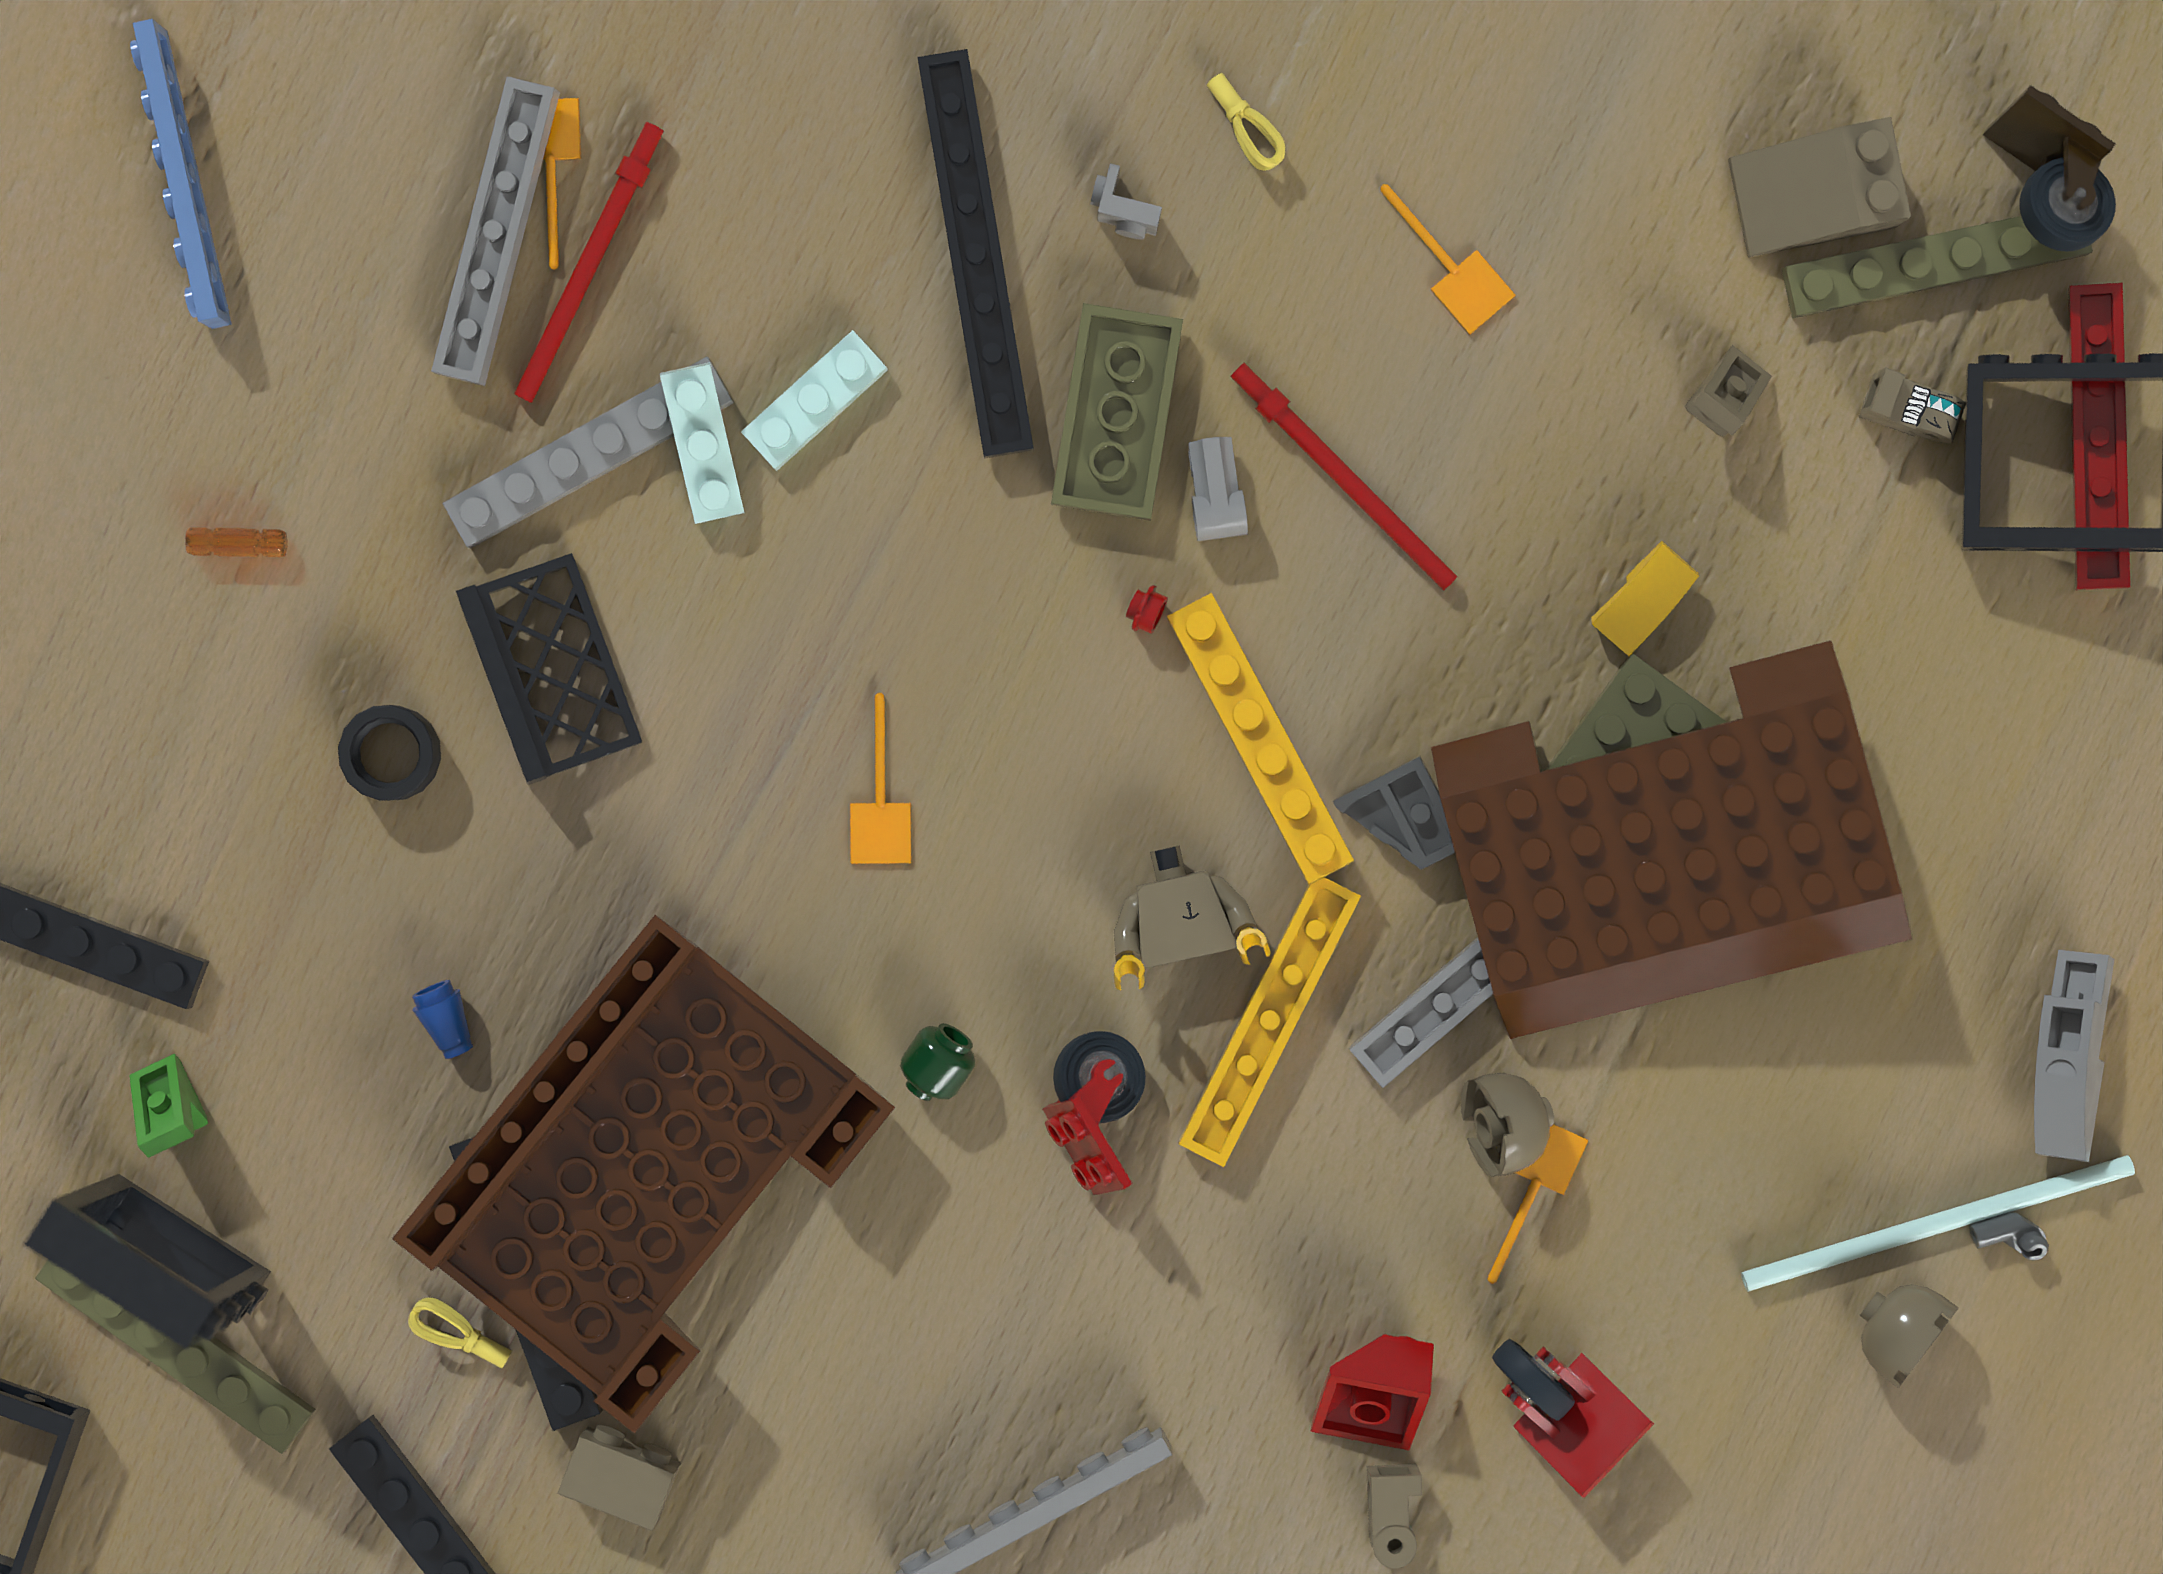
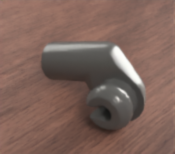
(2013, 1230)

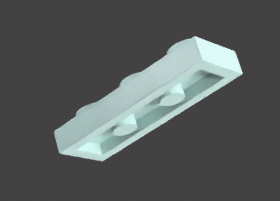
(814, 400)
(702, 442)

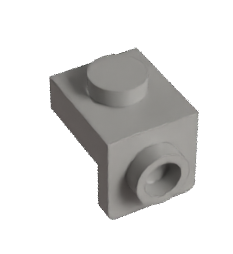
(1129, 216)

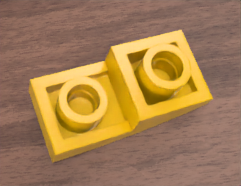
(1645, 599)

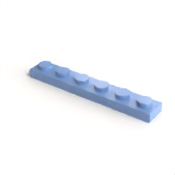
(176, 155)

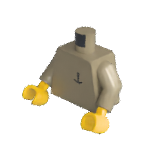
(1181, 919)

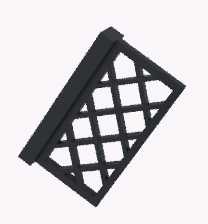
(508, 686)

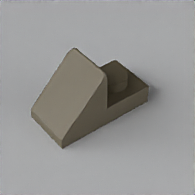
(1728, 393)

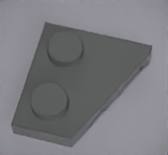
(1404, 812)

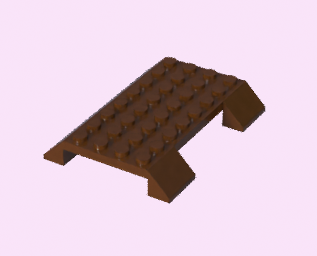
(1675, 854)
(635, 1162)

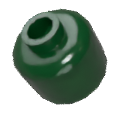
(938, 1062)

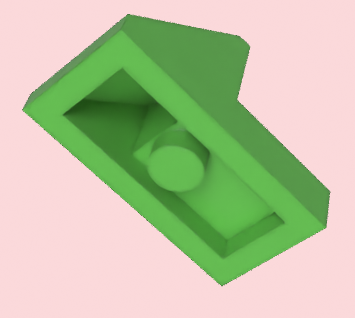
(164, 1106)

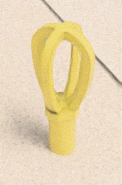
(1238, 109)
(473, 1340)

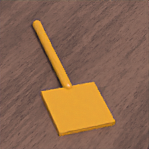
(562, 144)
(1472, 288)
(880, 829)
(1551, 1170)

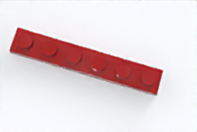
(2099, 433)

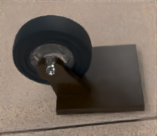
(2067, 196)

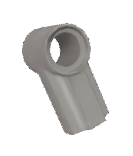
(1217, 502)

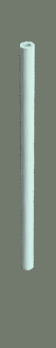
(1938, 1223)

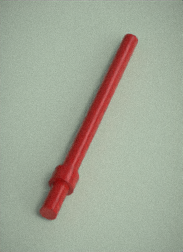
(632, 174)
(1273, 406)

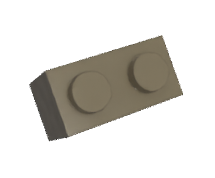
(619, 1476)

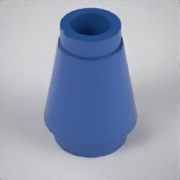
(444, 1018)

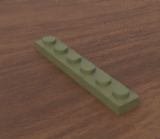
(1916, 266)
(205, 1367)

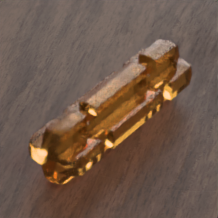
(236, 542)

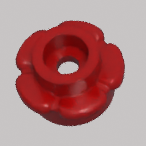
(1146, 609)

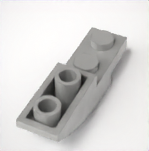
(2068, 1055)

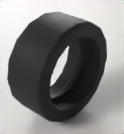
(350, 753)

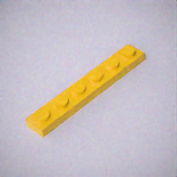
(1260, 739)
(1269, 1020)

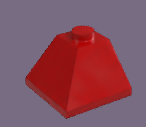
(1377, 1393)

